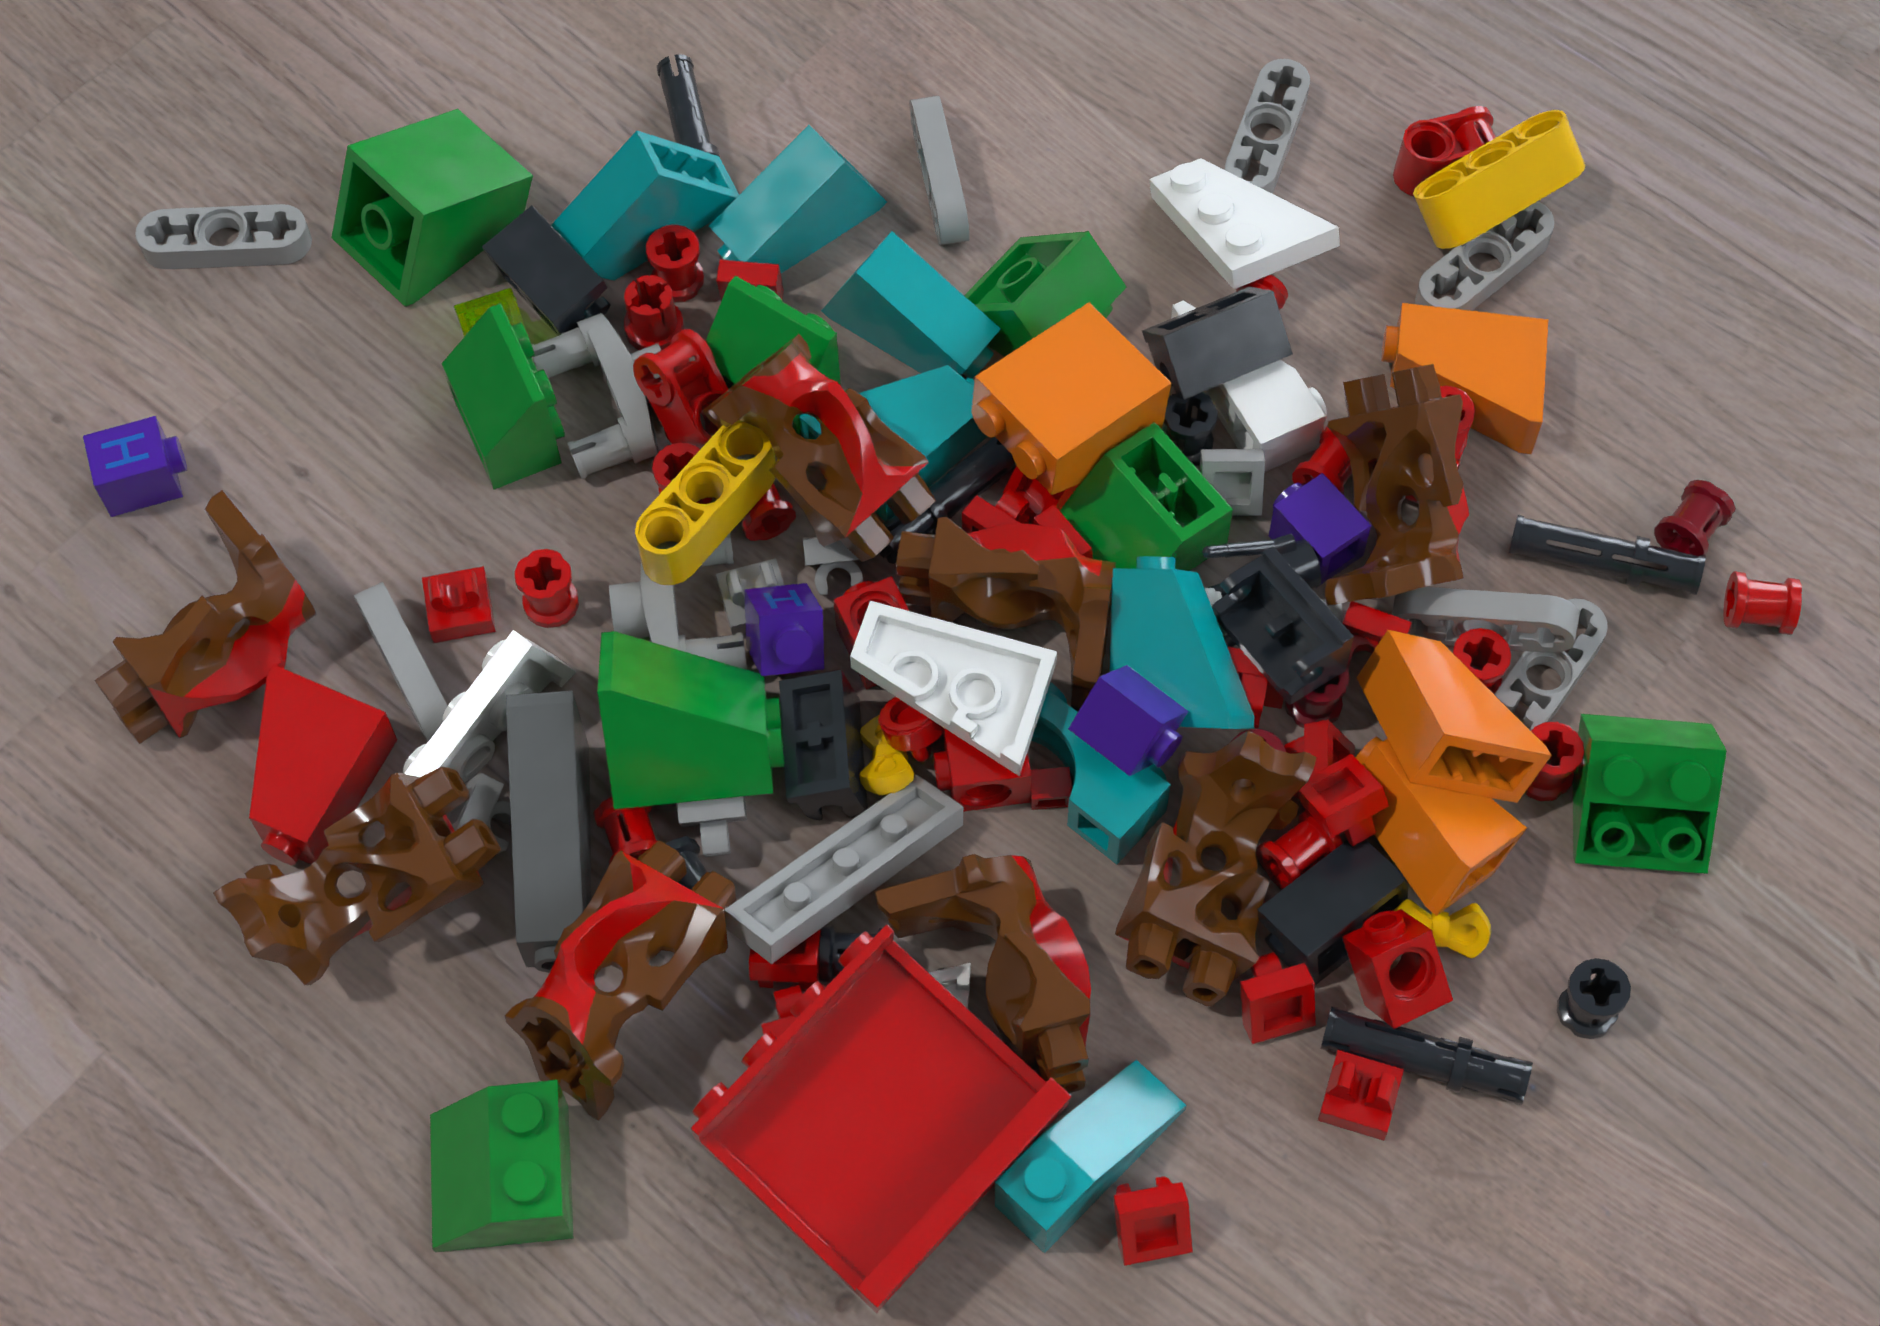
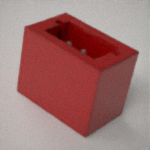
(1050, 788)

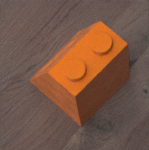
(1069, 398)

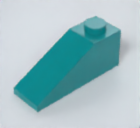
(1085, 1154)

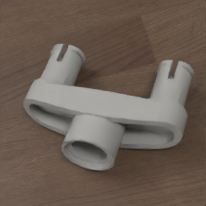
(599, 343)
(651, 611)

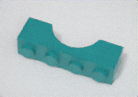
(1105, 802)

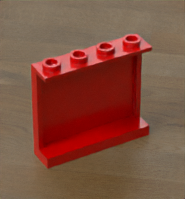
(876, 1117)

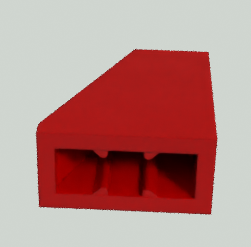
(312, 763)

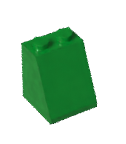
(425, 201)
(683, 725)

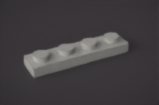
(843, 869)

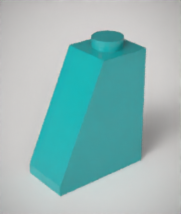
(638, 192)
(796, 205)
(912, 312)
(926, 412)
(1174, 641)

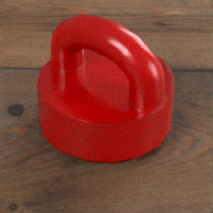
(908, 729)

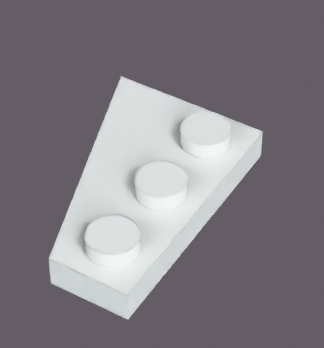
(1238, 224)
(959, 677)
(479, 714)

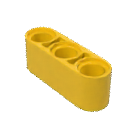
(1499, 179)
(703, 527)

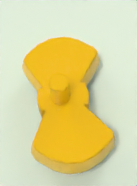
(889, 768)
(1462, 931)

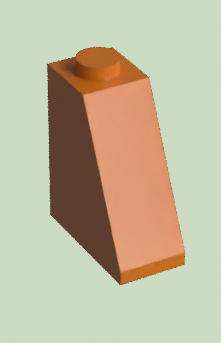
(1484, 354)
(1447, 721)
(1436, 835)

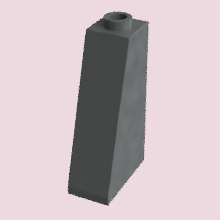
(548, 820)

